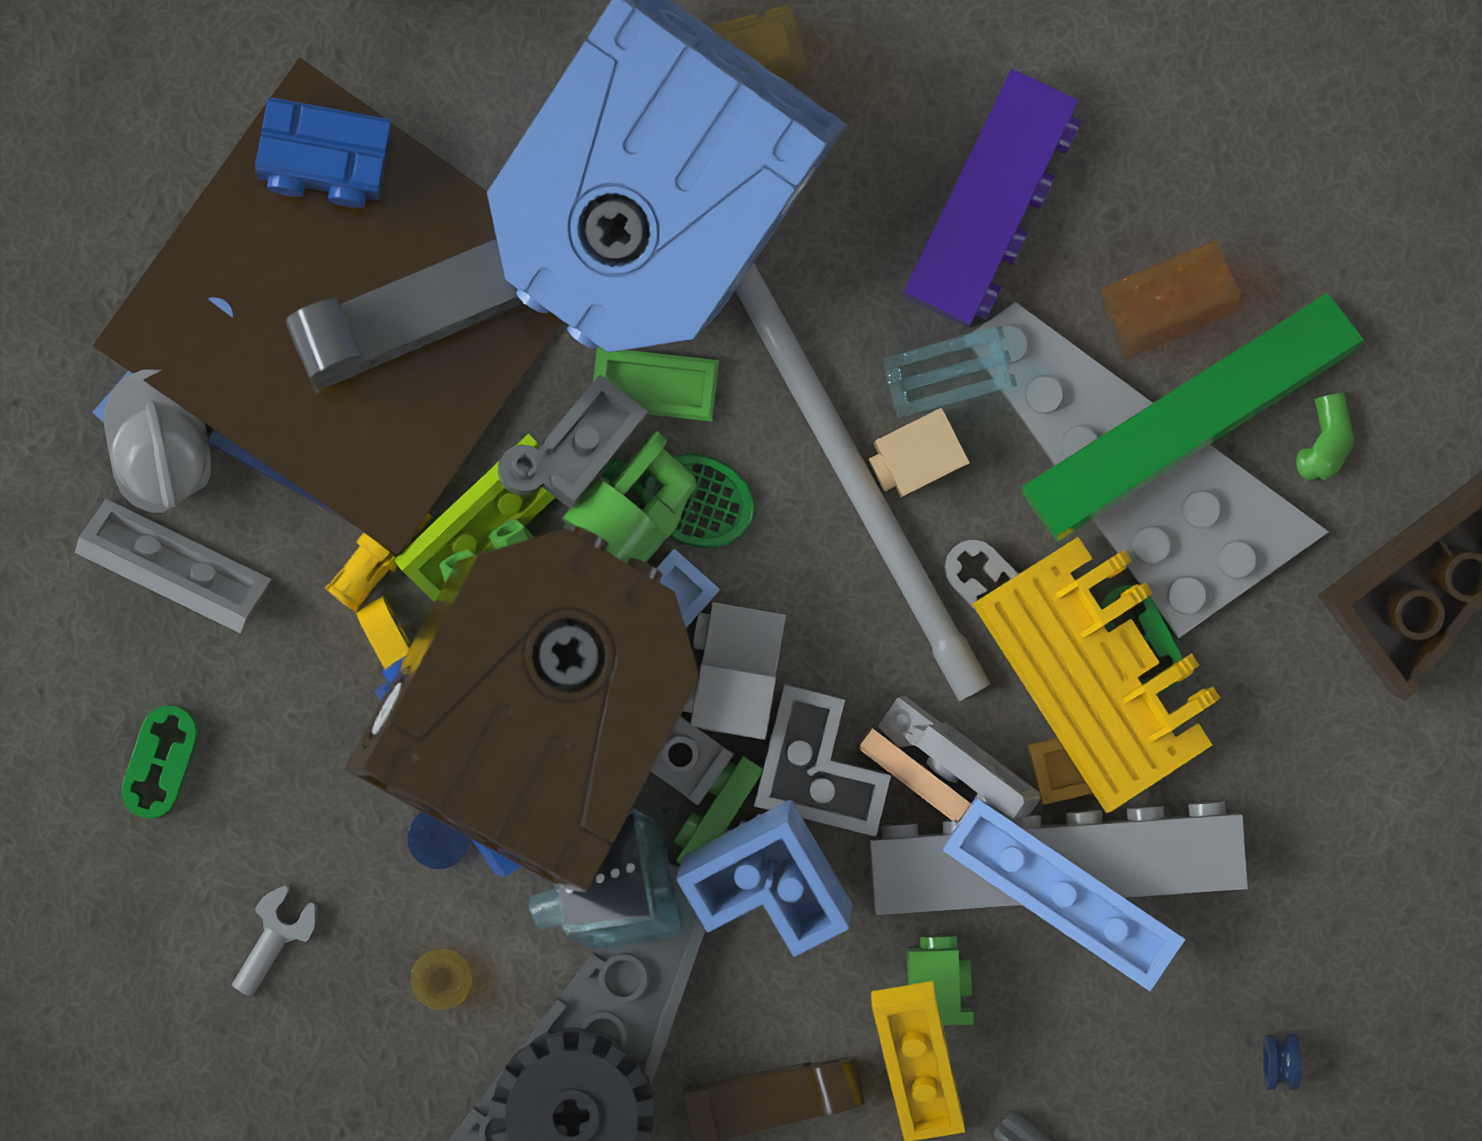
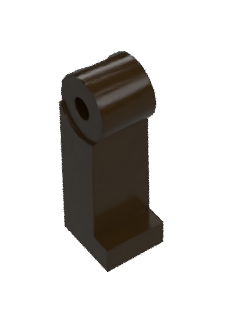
(772, 1098)

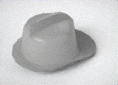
(154, 445)

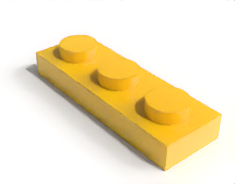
(918, 1061)

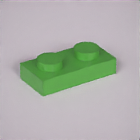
(730, 792)

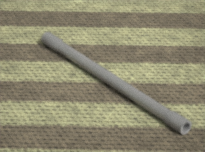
(948, 644)

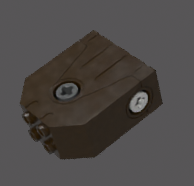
(502, 738)

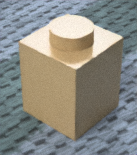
(917, 454)

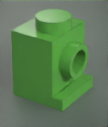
(939, 962)

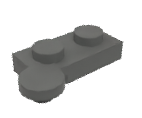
(576, 447)

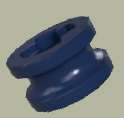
(1281, 1062)

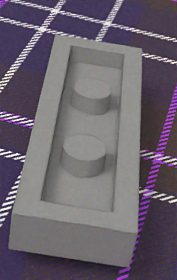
(172, 565)

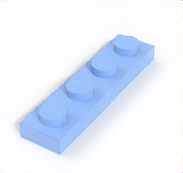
(1063, 894)

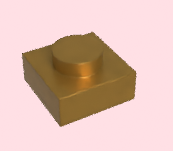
(1055, 772)

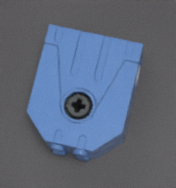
(682, 142)

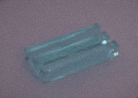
(997, 359)

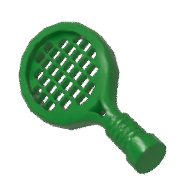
(741, 495)

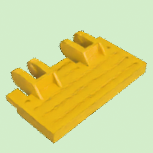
(1089, 676)

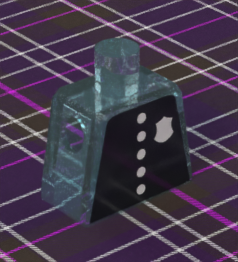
(627, 899)

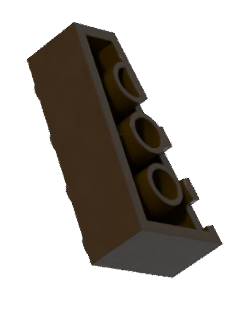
(1414, 591)

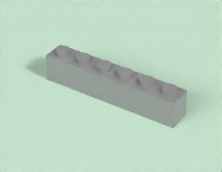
(1129, 855)

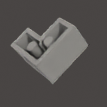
(736, 669)
(802, 768)

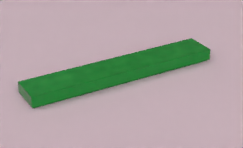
(1192, 417)

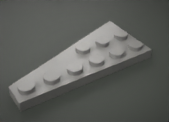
(1190, 533)

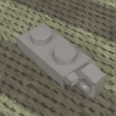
(958, 758)

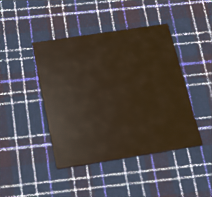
(373, 442)

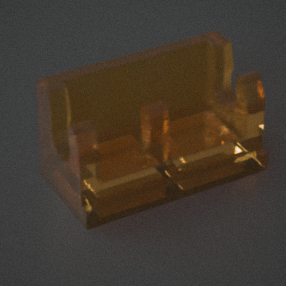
(1171, 299)

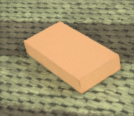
(913, 775)

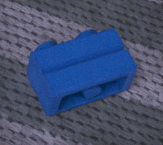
(323, 152)

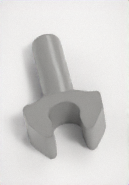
(273, 938)

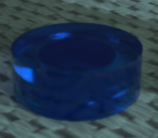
(435, 843)

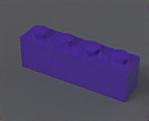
(991, 198)

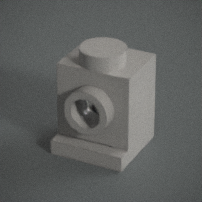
(704, 768)

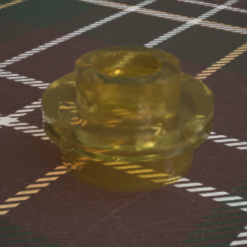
(422, 985)

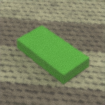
(663, 382)

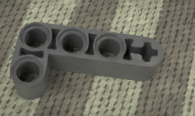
(401, 316)

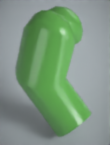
(1334, 442)

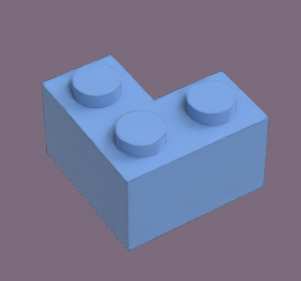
(769, 864)

